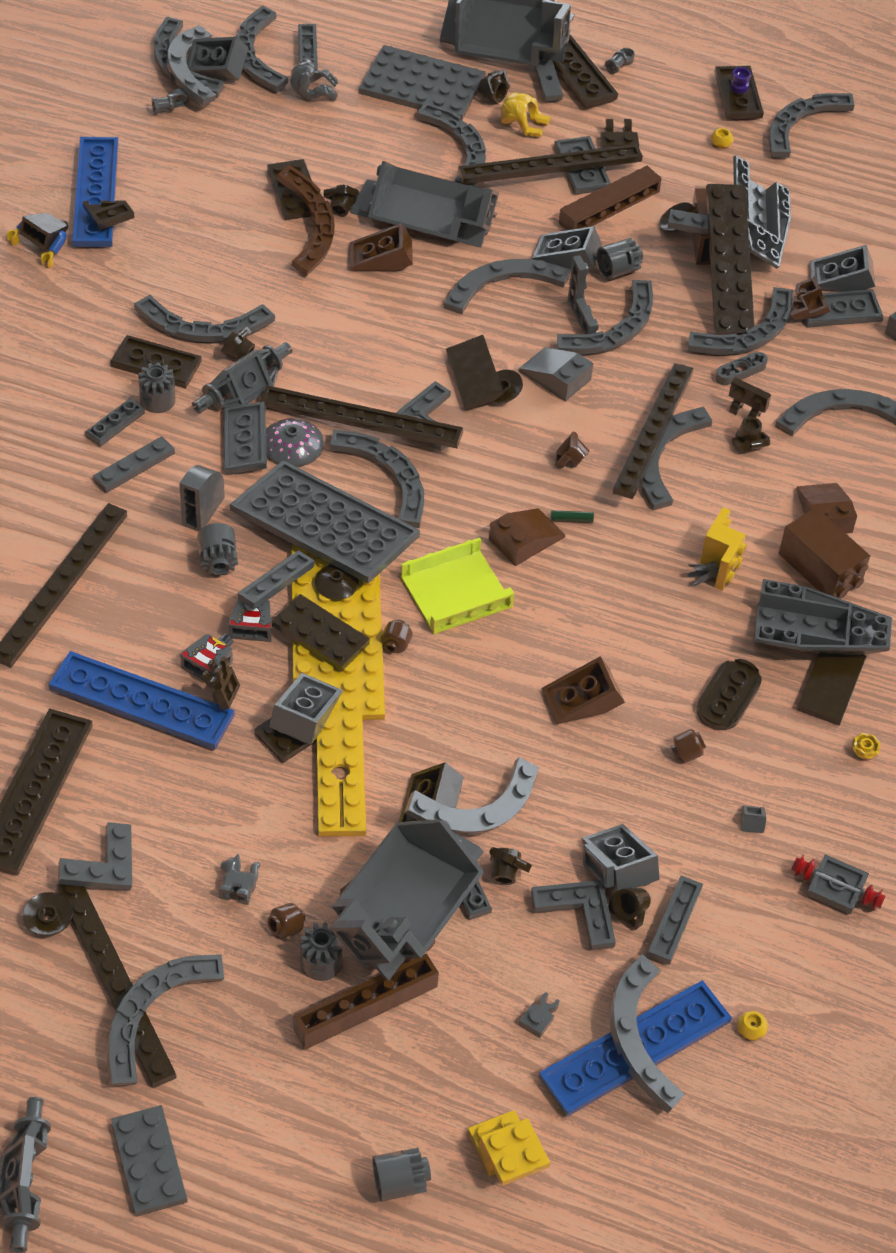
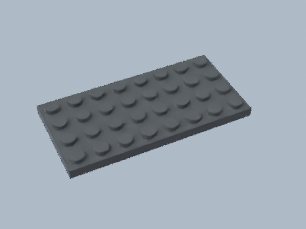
(325, 521)

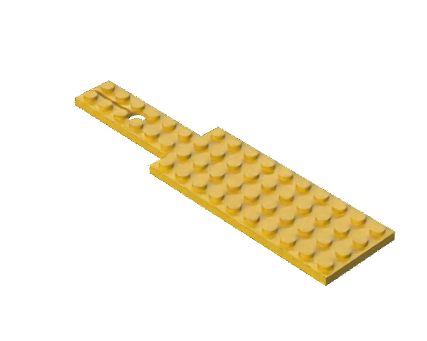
(361, 699)

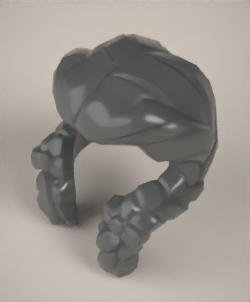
(303, 75)

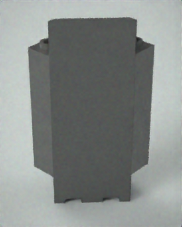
(508, 29)
(428, 204)
(414, 874)

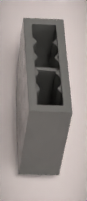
(200, 496)

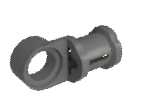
(620, 59)
(169, 102)

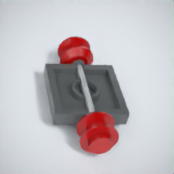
(837, 883)

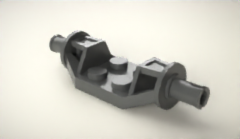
(243, 379)
(17, 1175)

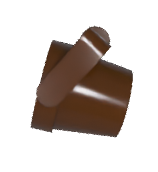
(571, 451)

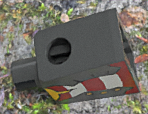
(250, 623)
(197, 656)

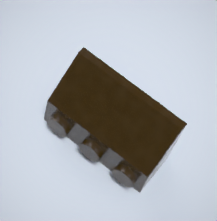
(438, 783)

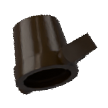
(495, 88)
(342, 198)
(237, 344)
(750, 435)
(505, 865)
(630, 904)

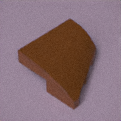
(809, 300)

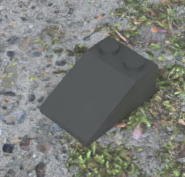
(218, 57)
(562, 246)
(845, 270)
(559, 371)
(304, 708)
(632, 859)

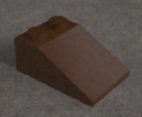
(382, 250)
(831, 501)
(523, 534)
(583, 692)

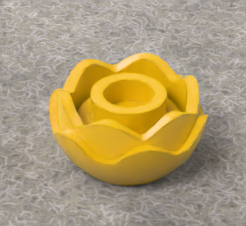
(721, 138)
(872, 746)
(752, 1032)

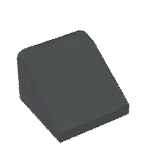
(753, 819)

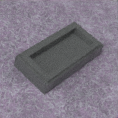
(598, 865)

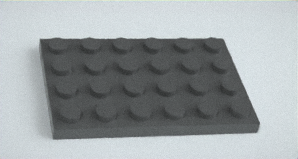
(417, 79)

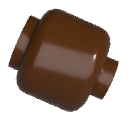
(396, 635)
(688, 745)
(286, 920)

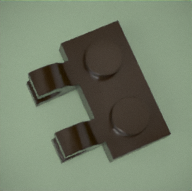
(611, 139)
(750, 395)
(225, 683)

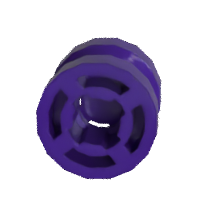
(740, 80)

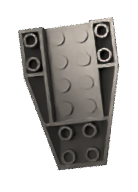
(767, 214)
(818, 622)

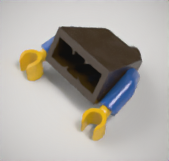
(43, 231)

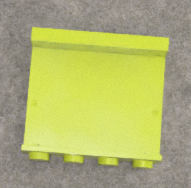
(455, 586)

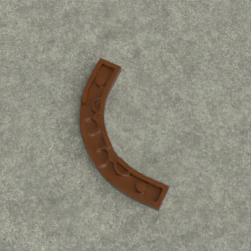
(322, 217)

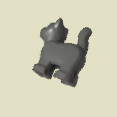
(235, 881)

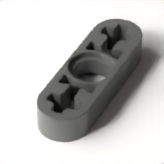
(747, 362)

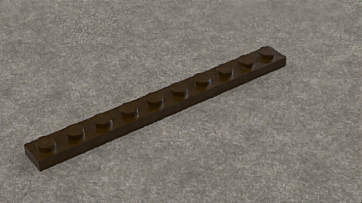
(549, 164)
(362, 416)
(653, 431)
(60, 584)
(116, 981)

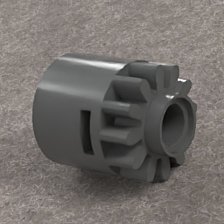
(619, 258)
(157, 388)
(217, 548)
(316, 956)
(400, 1174)

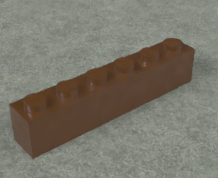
(610, 199)
(365, 1001)

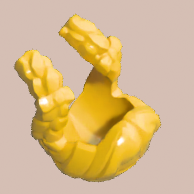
(515, 109)

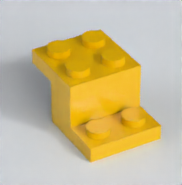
(724, 548)
(508, 1147)

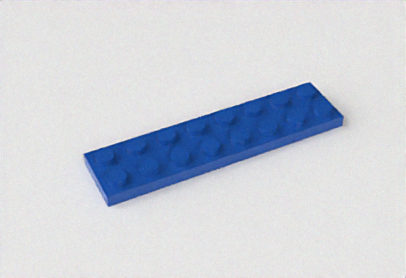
(94, 184)
(142, 700)
(663, 1031)

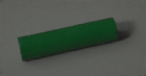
(572, 516)

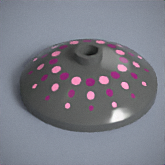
(294, 442)

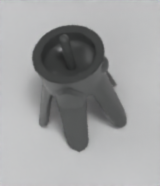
(707, 571)

